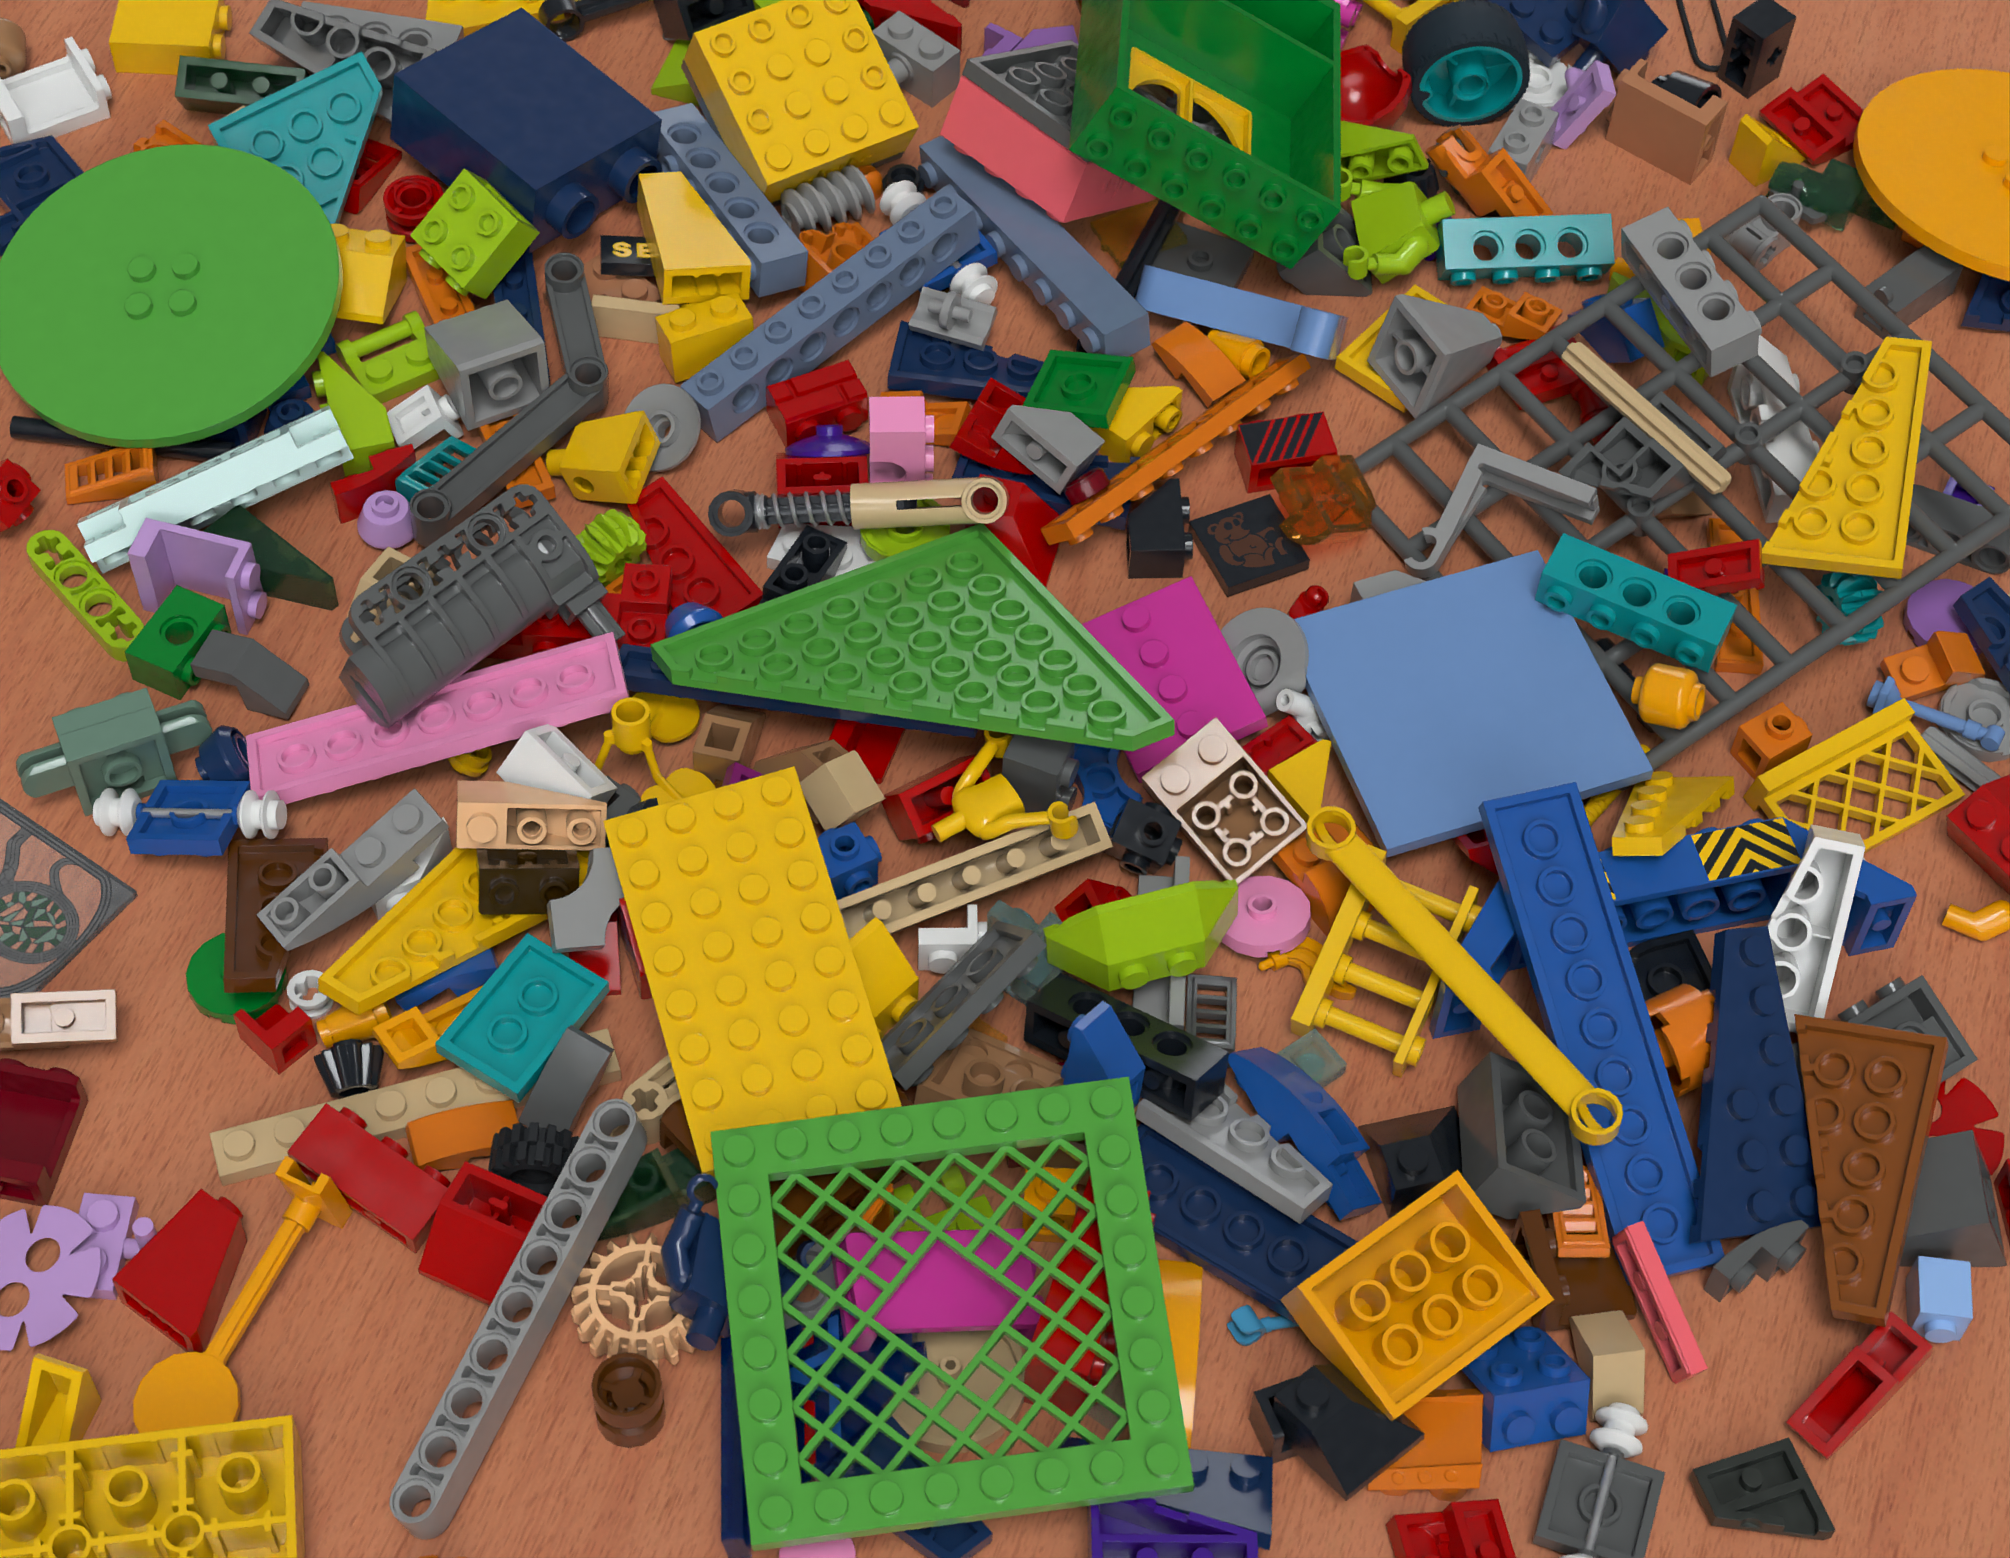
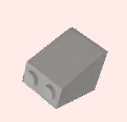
(488, 362)

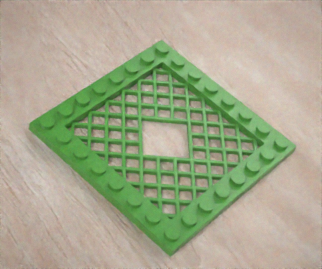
(997, 1485)

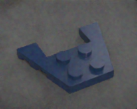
(28, 177)

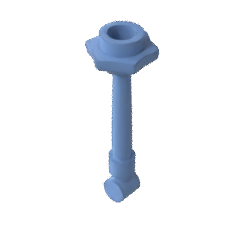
(1887, 693)

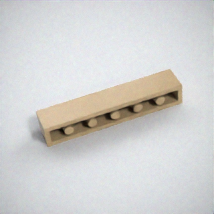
(974, 874)

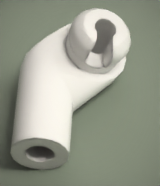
(1303, 712)

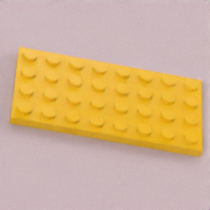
(749, 959)

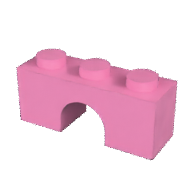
(899, 438)

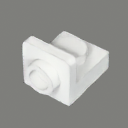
(423, 417)

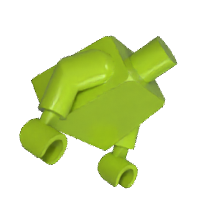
(1392, 226)

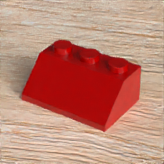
(1983, 829)

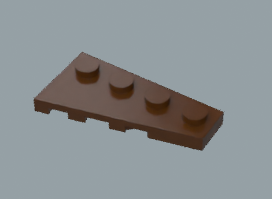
(254, 878)

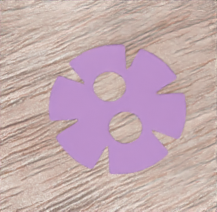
(71, 1275)

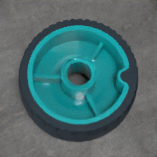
(1466, 63)

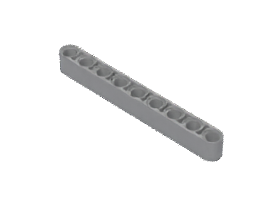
(521, 1339)

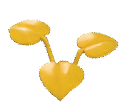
(666, 720)

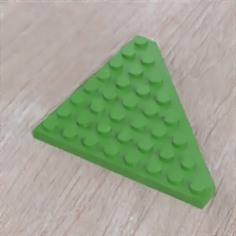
(929, 637)

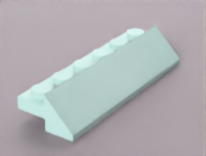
(219, 484)

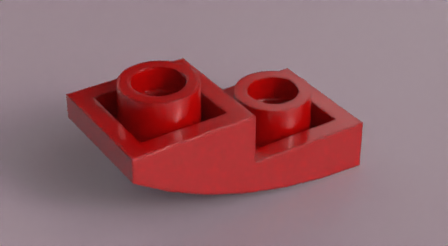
(352, 491)

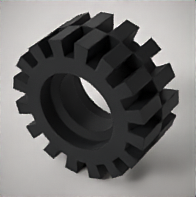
(531, 1155)

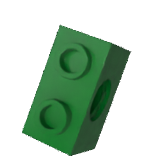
(171, 640)

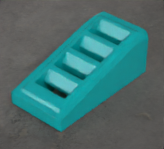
(423, 470)

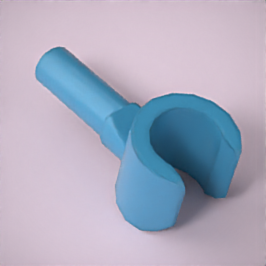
(1249, 1329)

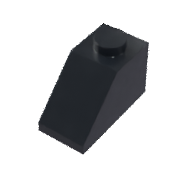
(685, 17)

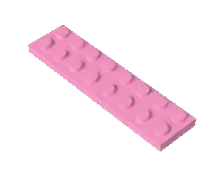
(462, 717)

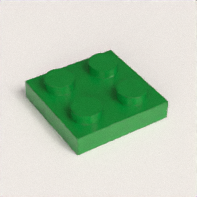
(1082, 384)

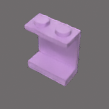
(197, 561)

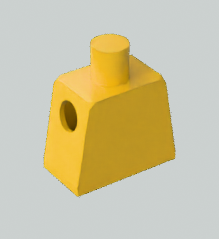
(607, 458)

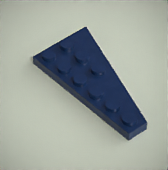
(1752, 1102)

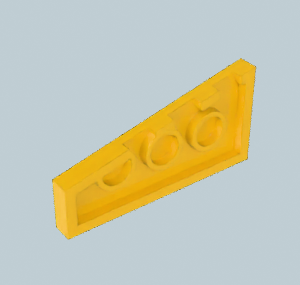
(1664, 809)

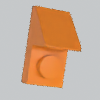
(1934, 666)

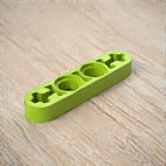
(83, 597)

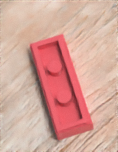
(1658, 1302)

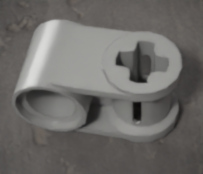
(1758, 239)

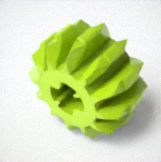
(611, 543)

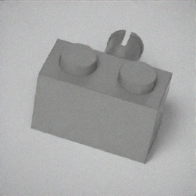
(919, 58)

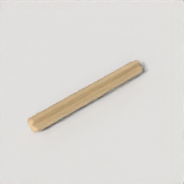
(1646, 417)

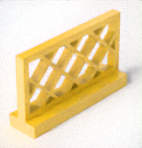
(1843, 752)

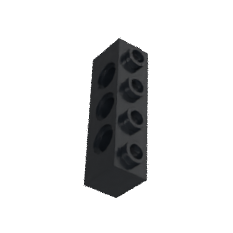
(1180, 1068)

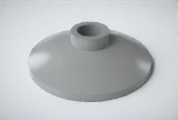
(665, 407)

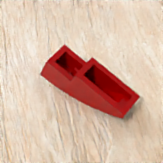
(1860, 1386)

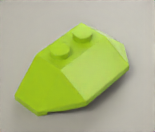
(1144, 935)

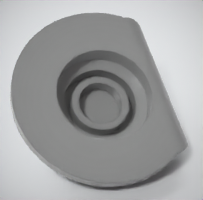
(1269, 653)

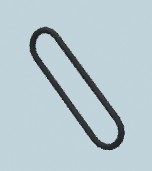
(1698, 62)

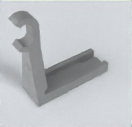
(1509, 475)

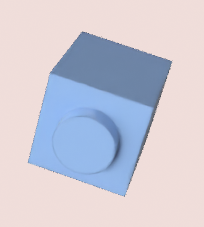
(1939, 1298)

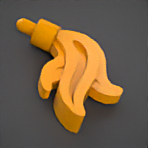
(1304, 959)

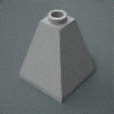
(1431, 350)

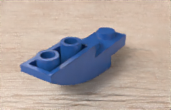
(1316, 1123)

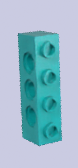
(1587, 233)
(1635, 602)

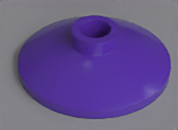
(828, 443)

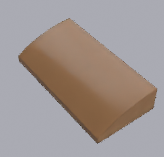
(992, 1067)

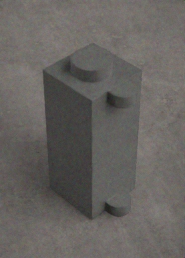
(1913, 287)

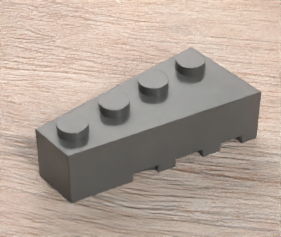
(320, 41)

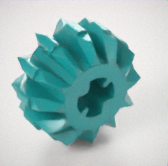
(1848, 594)

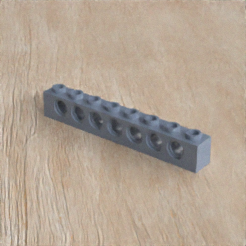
(833, 311)

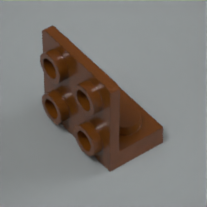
(1575, 1284)

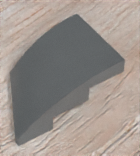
(1636, 464)

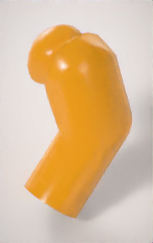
(1982, 924)

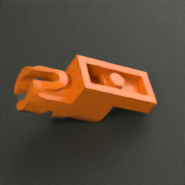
(1483, 179)

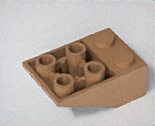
(1224, 802)

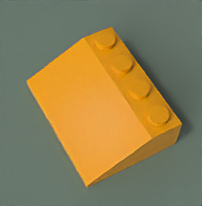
(1418, 1297)

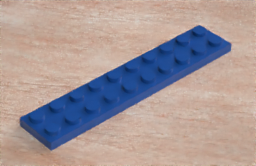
(1598, 1015)

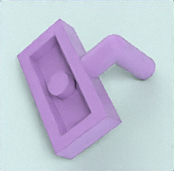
(1586, 97)
(112, 1225)

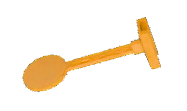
(198, 1386)

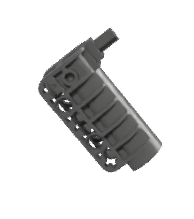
(473, 609)

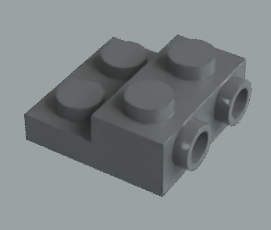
(1917, 1010)

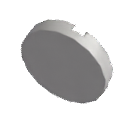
(1982, 702)

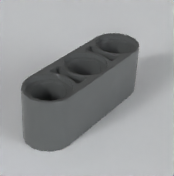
(1957, 519)

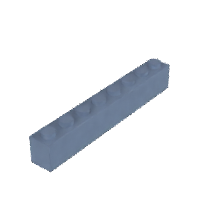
(1042, 254)

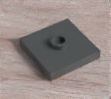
(1207, 257)

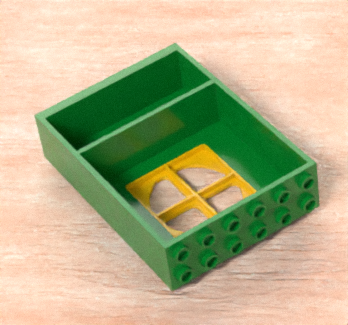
(1263, 75)

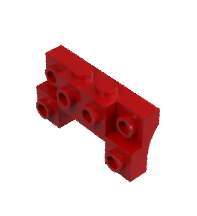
(638, 610)

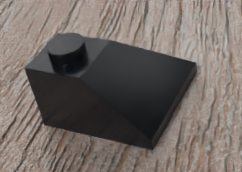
(1412, 1154)
(1341, 1429)

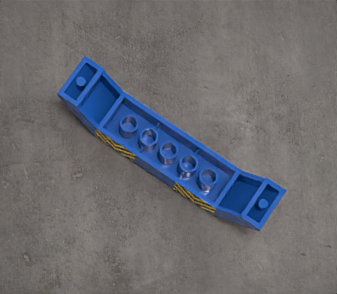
(1699, 885)

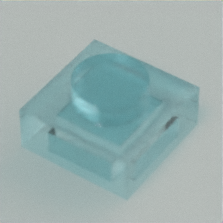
(1315, 1058)

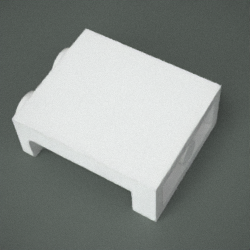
(54, 97)

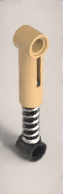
(866, 505)

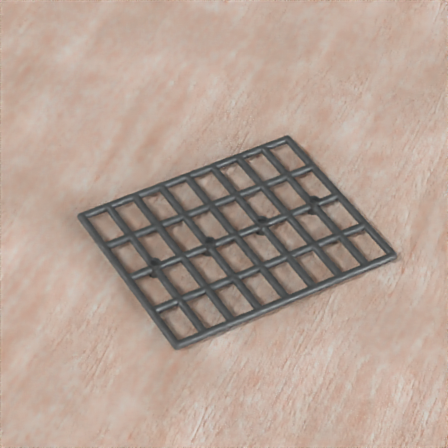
(1746, 450)

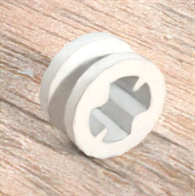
(299, 986)

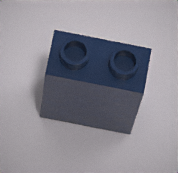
(529, 122)

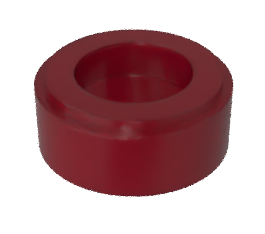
(1086, 485)

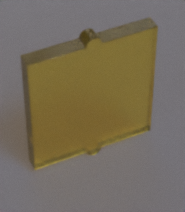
(1121, 230)

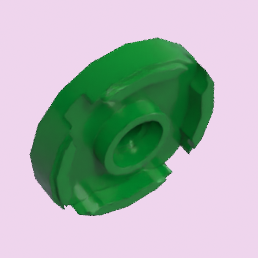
(207, 986)

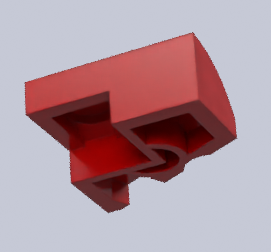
(975, 433)

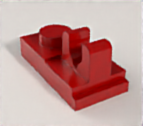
(1720, 567)

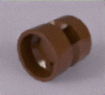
(628, 1400)

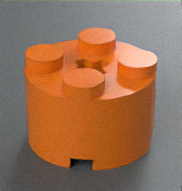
(1681, 1030)

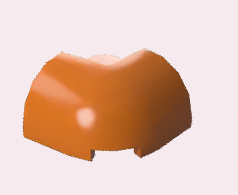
(1318, 878)

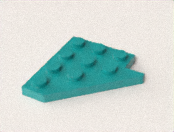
(311, 129)

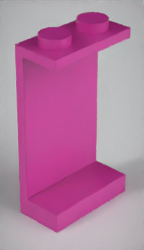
(941, 1291)

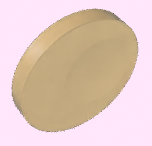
(952, 1354)

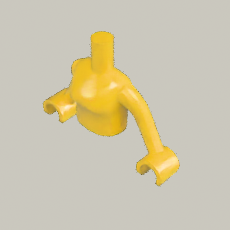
(994, 804)

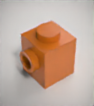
(1770, 740)

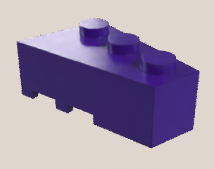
(1151, 1531)

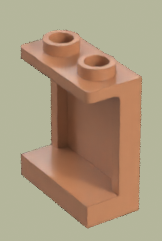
(1663, 126)

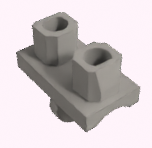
(953, 318)

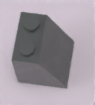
(1954, 1206)

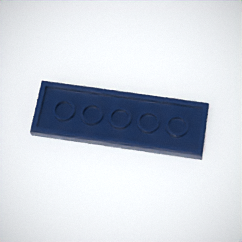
(1231, 1228)

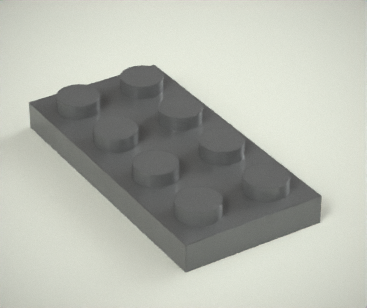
(957, 999)

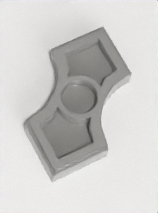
(582, 917)

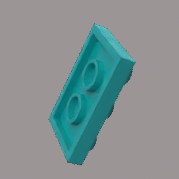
(521, 1016)

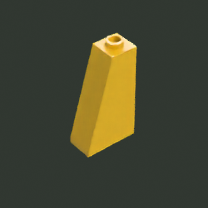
(687, 243)

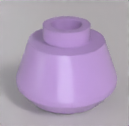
(385, 520)

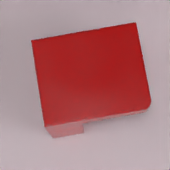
(277, 1035)

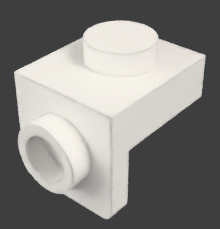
(945, 946)

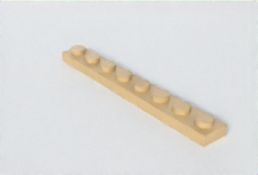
(261, 1145)

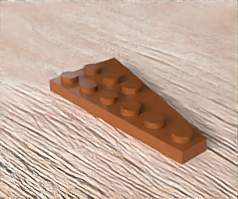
(1868, 1132)

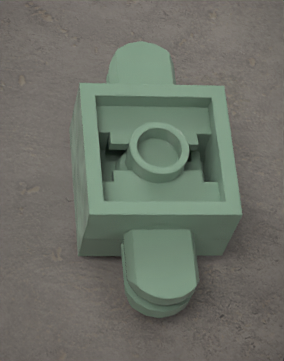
(114, 747)

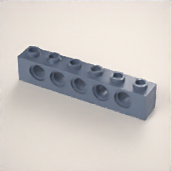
(697, 151)

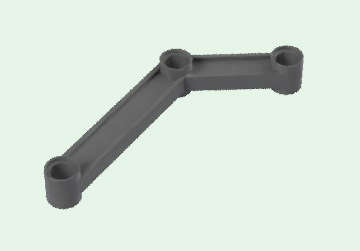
(540, 424)

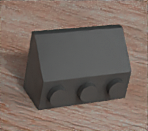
(1517, 1142)

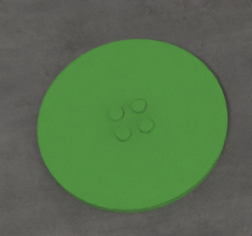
(167, 296)

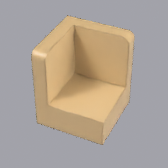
(841, 791)

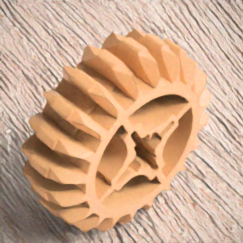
(605, 1292)

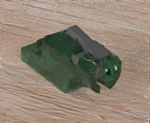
(1828, 196)

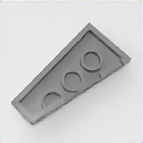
(1244, 1152)

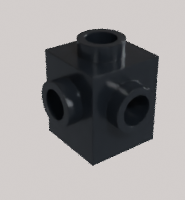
(1144, 837)

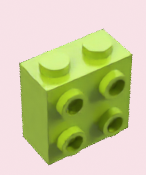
(473, 235)

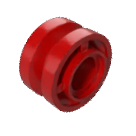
(409, 202)

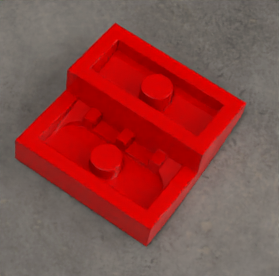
(1815, 120)
(1458, 1531)

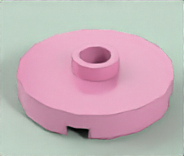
(1269, 917)

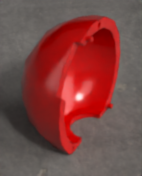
(1371, 90)

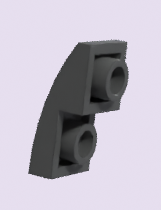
(567, 1081)
(1758, 1255)

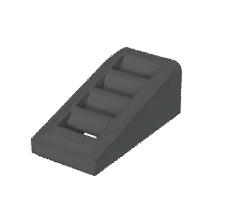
(1228, 1029)

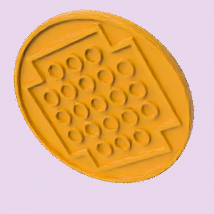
(1940, 163)

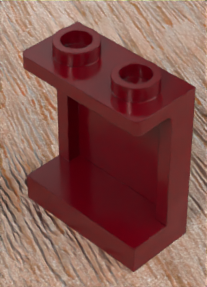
(36, 1128)

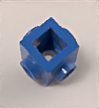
(850, 859)

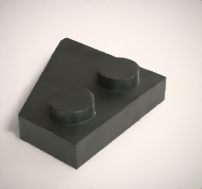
(1763, 1493)

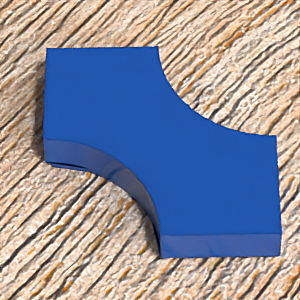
(1101, 782)

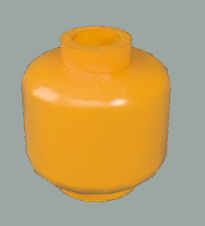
(1668, 696)

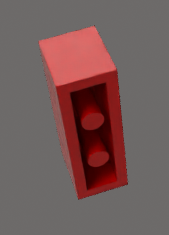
(371, 1174)

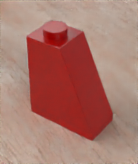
(186, 1271)

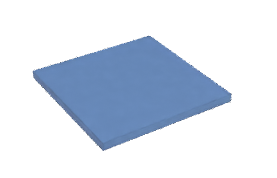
(1463, 701)

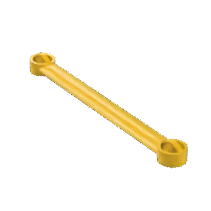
(1464, 976)

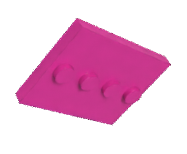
(1183, 663)

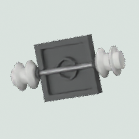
(1598, 1499)

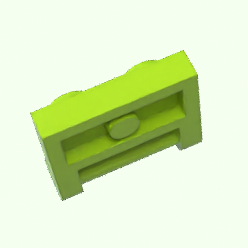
(393, 371)

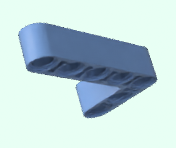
(1241, 312)

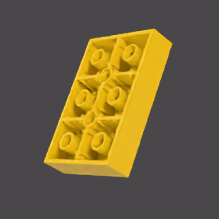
(158, 1494)

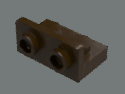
(524, 879)

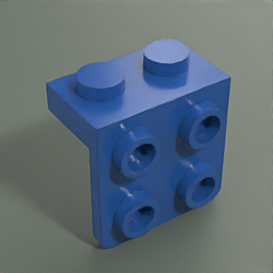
(1529, 1391)

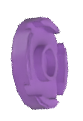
(1933, 610)

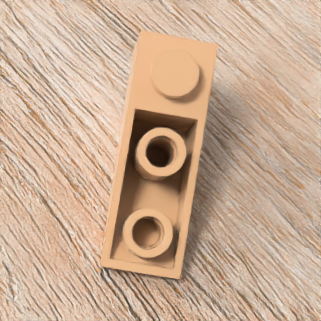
(526, 818)

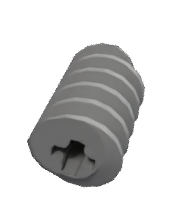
(827, 199)

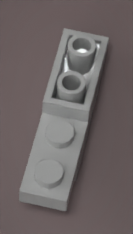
(356, 879)

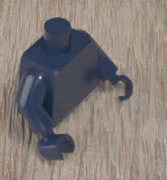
(1616, 33)
(696, 1270)

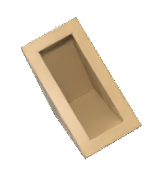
(1611, 1358)

